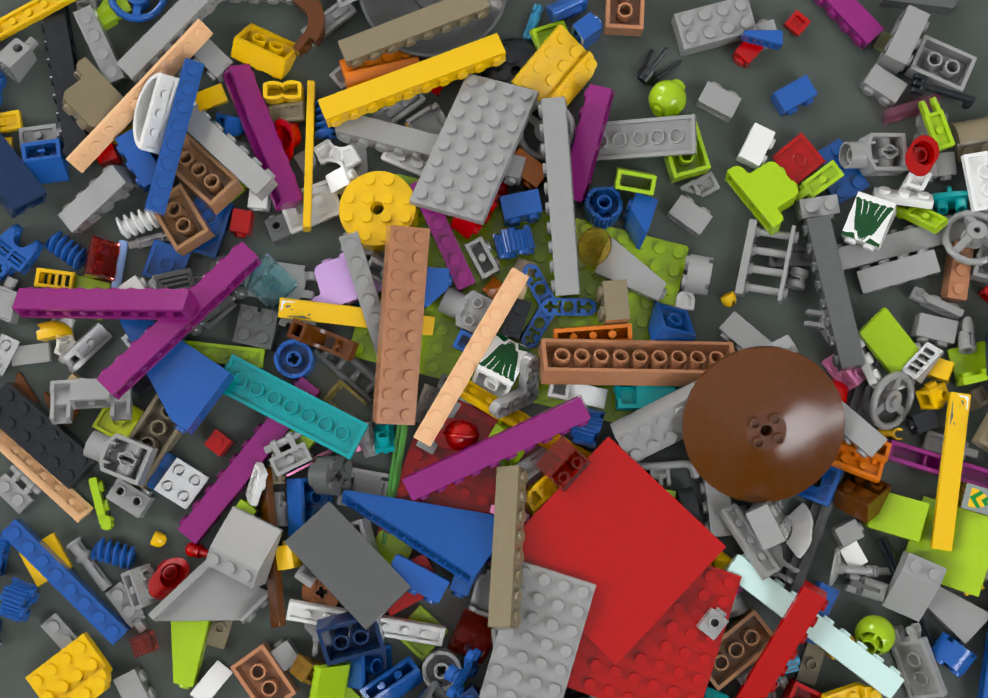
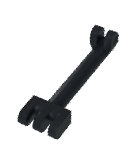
(923, 86)

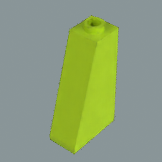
(188, 650)

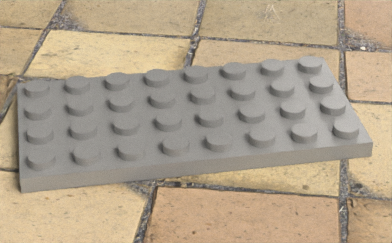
(474, 148)
(543, 650)

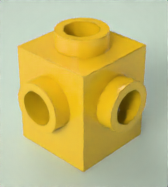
(933, 395)

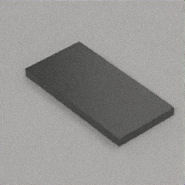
(347, 565)

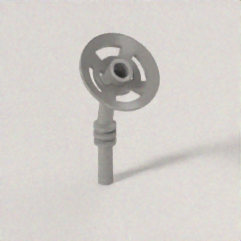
(839, 568)

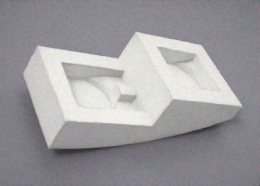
(915, 183)
(211, 681)

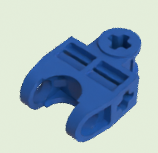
(27, 254)

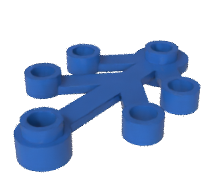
(459, 676)

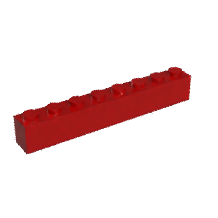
(784, 641)

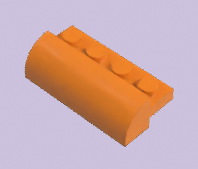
(372, 69)
(618, 331)
(852, 462)

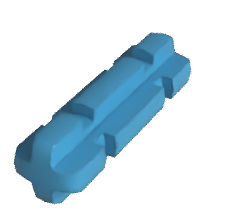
(533, 20)

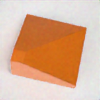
(492, 288)

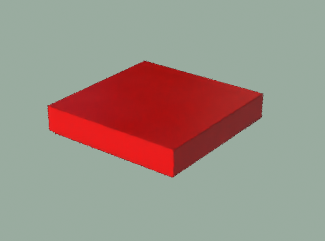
(798, 158)

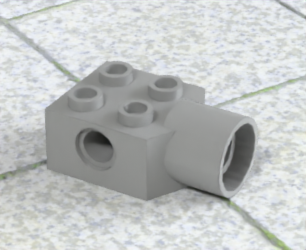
(876, 154)
(466, 309)
(121, 456)

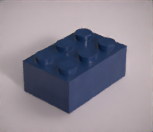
(345, 639)

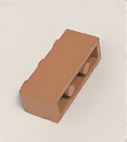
(956, 277)

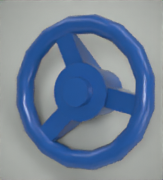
(138, 8)

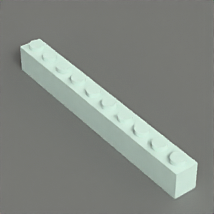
(824, 634)

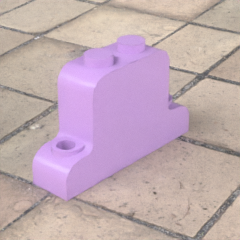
(336, 282)

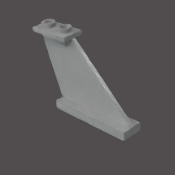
(210, 597)

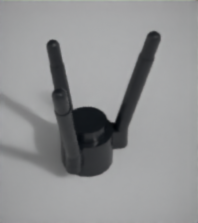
(646, 75)

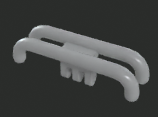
(661, 469)

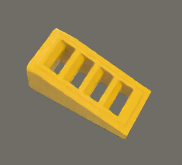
(40, 277)

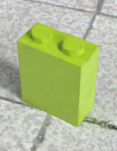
(635, 181)

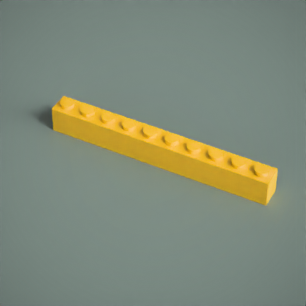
(412, 80)

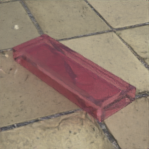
(906, 110)

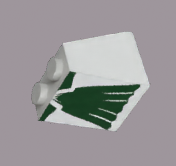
(868, 221)
(500, 365)

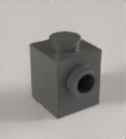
(278, 228)

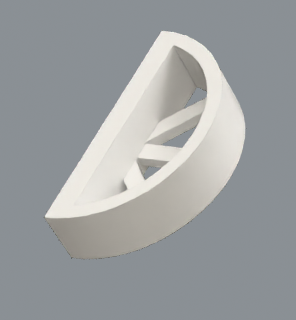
(154, 111)

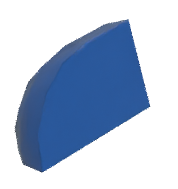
(230, 124)

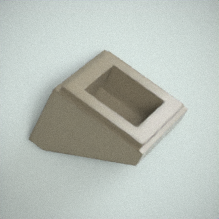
(978, 398)

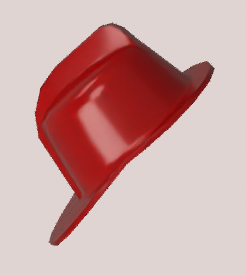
(289, 135)
(922, 155)
(457, 434)
(168, 576)

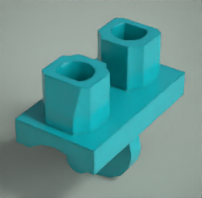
(950, 200)
(384, 438)

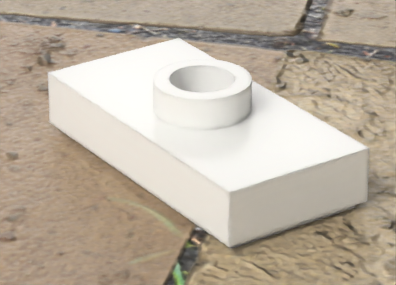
(256, 484)

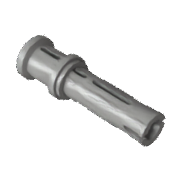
(83, 556)

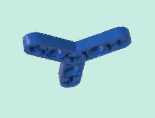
(543, 312)

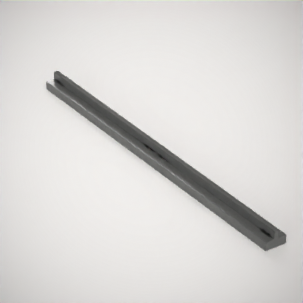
(859, 403)

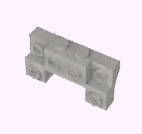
(86, 394)

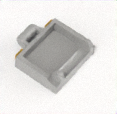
(429, 119)
(480, 596)

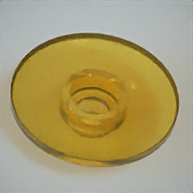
(588, 246)

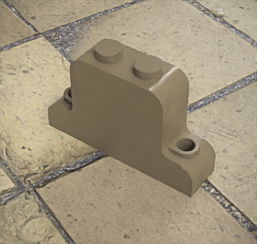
(90, 97)

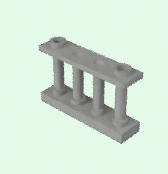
(747, 267)

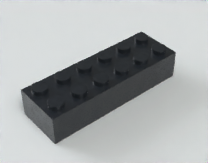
(48, 444)

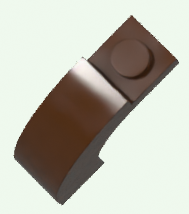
(316, 26)
(322, 339)

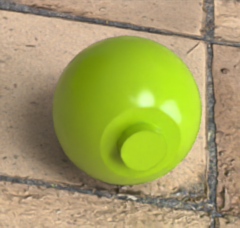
(667, 98)
(875, 633)

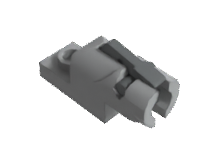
(866, 587)

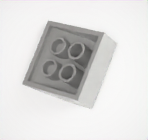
(244, 548)

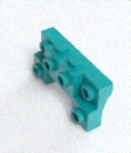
(635, 397)

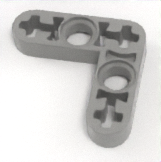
(524, 394)

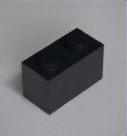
(516, 319)

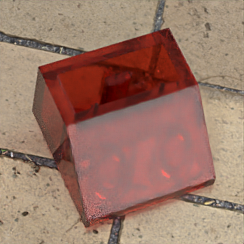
(101, 259)
(562, 464)
(471, 633)

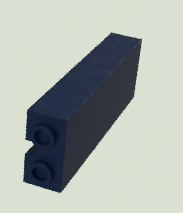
(17, 184)

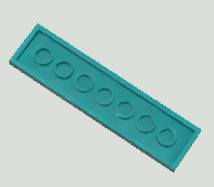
(294, 408)

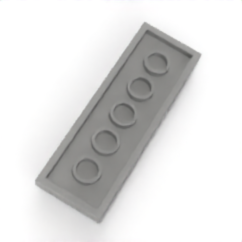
(649, 138)

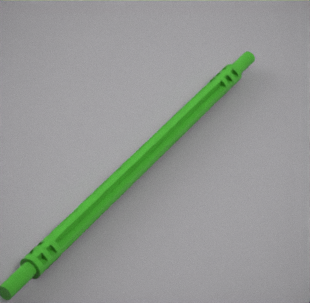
(396, 466)

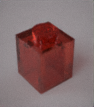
(144, 643)

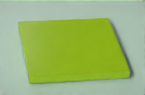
(969, 555)

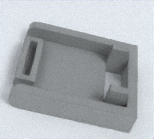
(367, 482)

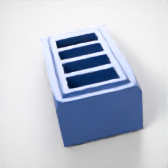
(766, 38)

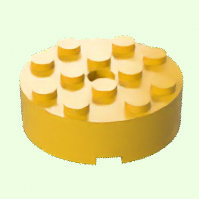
(368, 195)

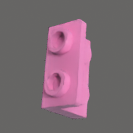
(850, 378)

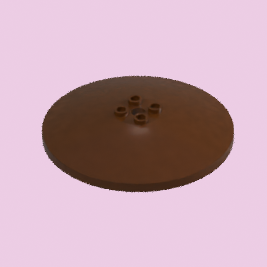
(757, 390)

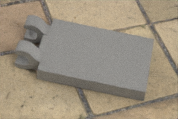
(299, 273)
(917, 663)

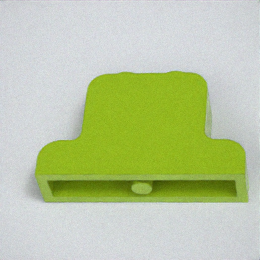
(764, 192)

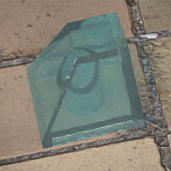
(270, 282)

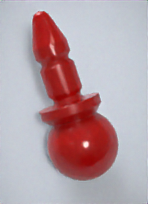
(196, 550)

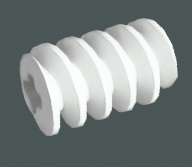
(134, 223)

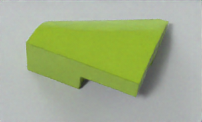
(108, 16)

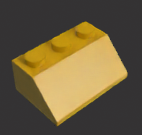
(264, 51)

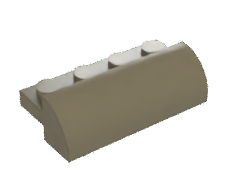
(970, 136)

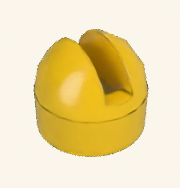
(728, 299)
(158, 539)

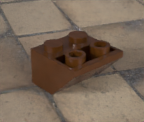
(861, 497)

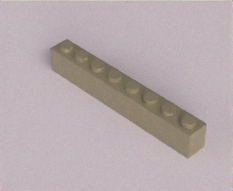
(410, 29)
(507, 548)

